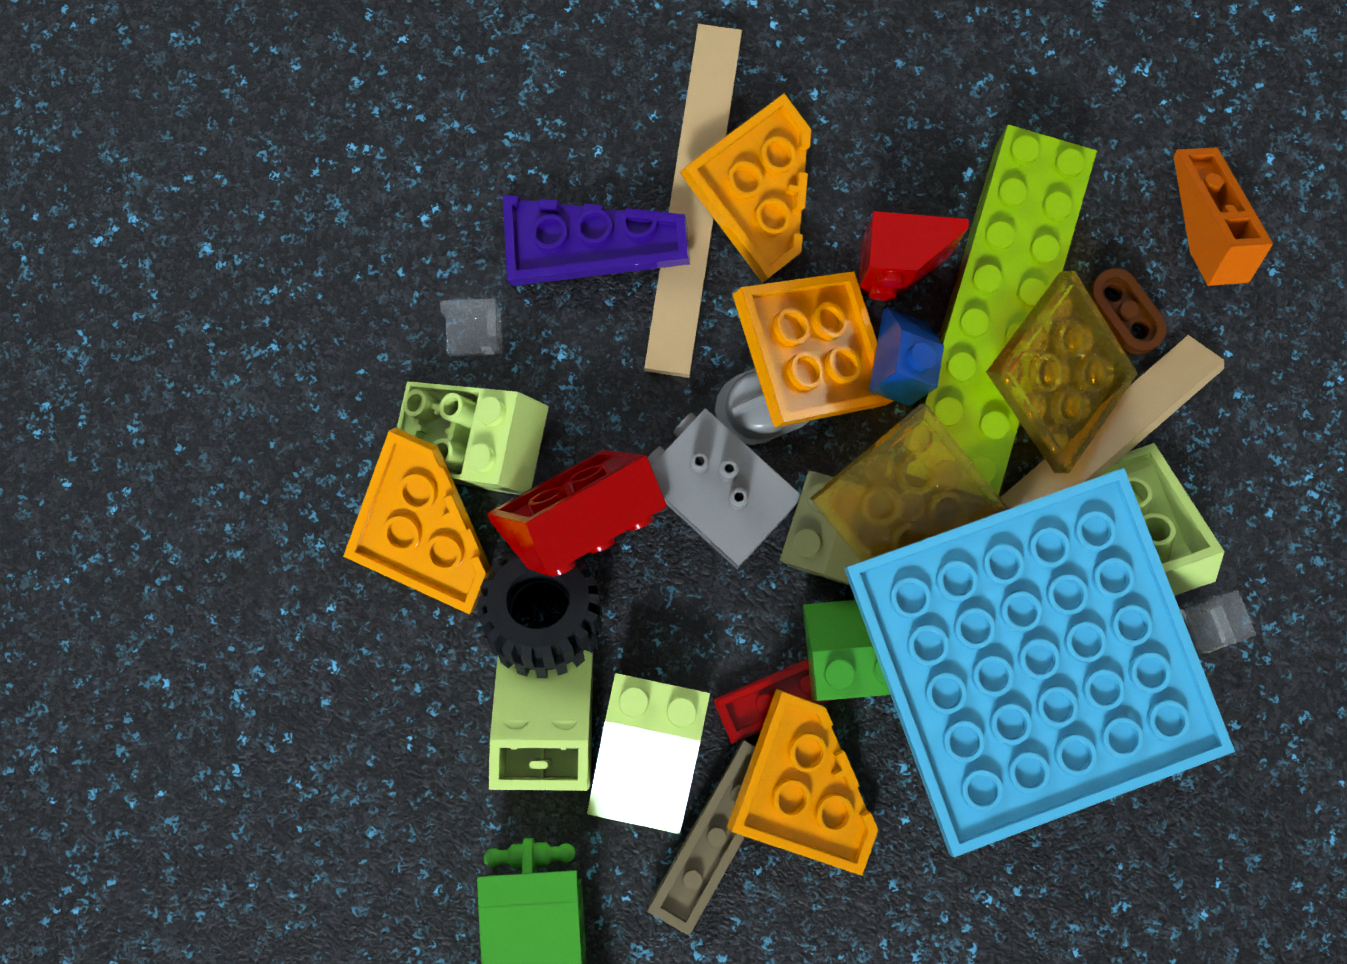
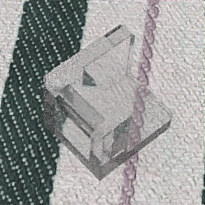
(472, 327)
(1218, 621)

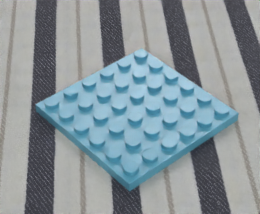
(1038, 662)

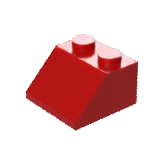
(903, 250)

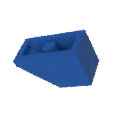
(905, 358)

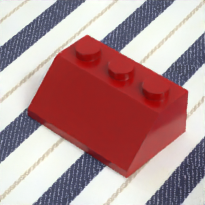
(579, 511)

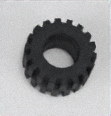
(544, 647)

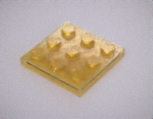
(1062, 372)
(906, 489)

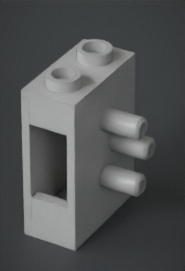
(721, 487)

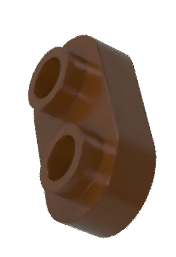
(1130, 309)

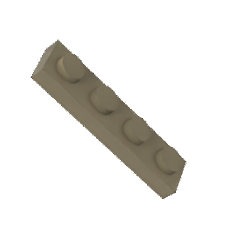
(704, 852)

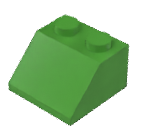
(840, 653)

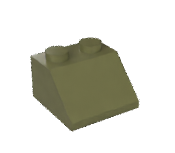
(812, 541)

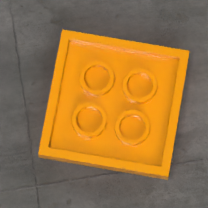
(810, 346)

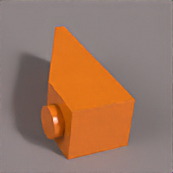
(1218, 218)

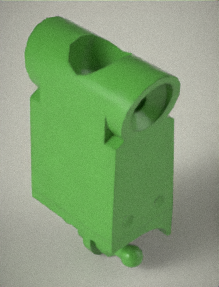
(531, 913)

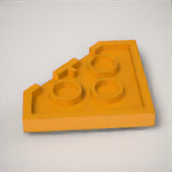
(758, 185)
(418, 526)
(804, 789)

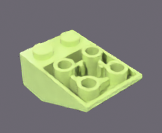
(482, 433)
(542, 729)

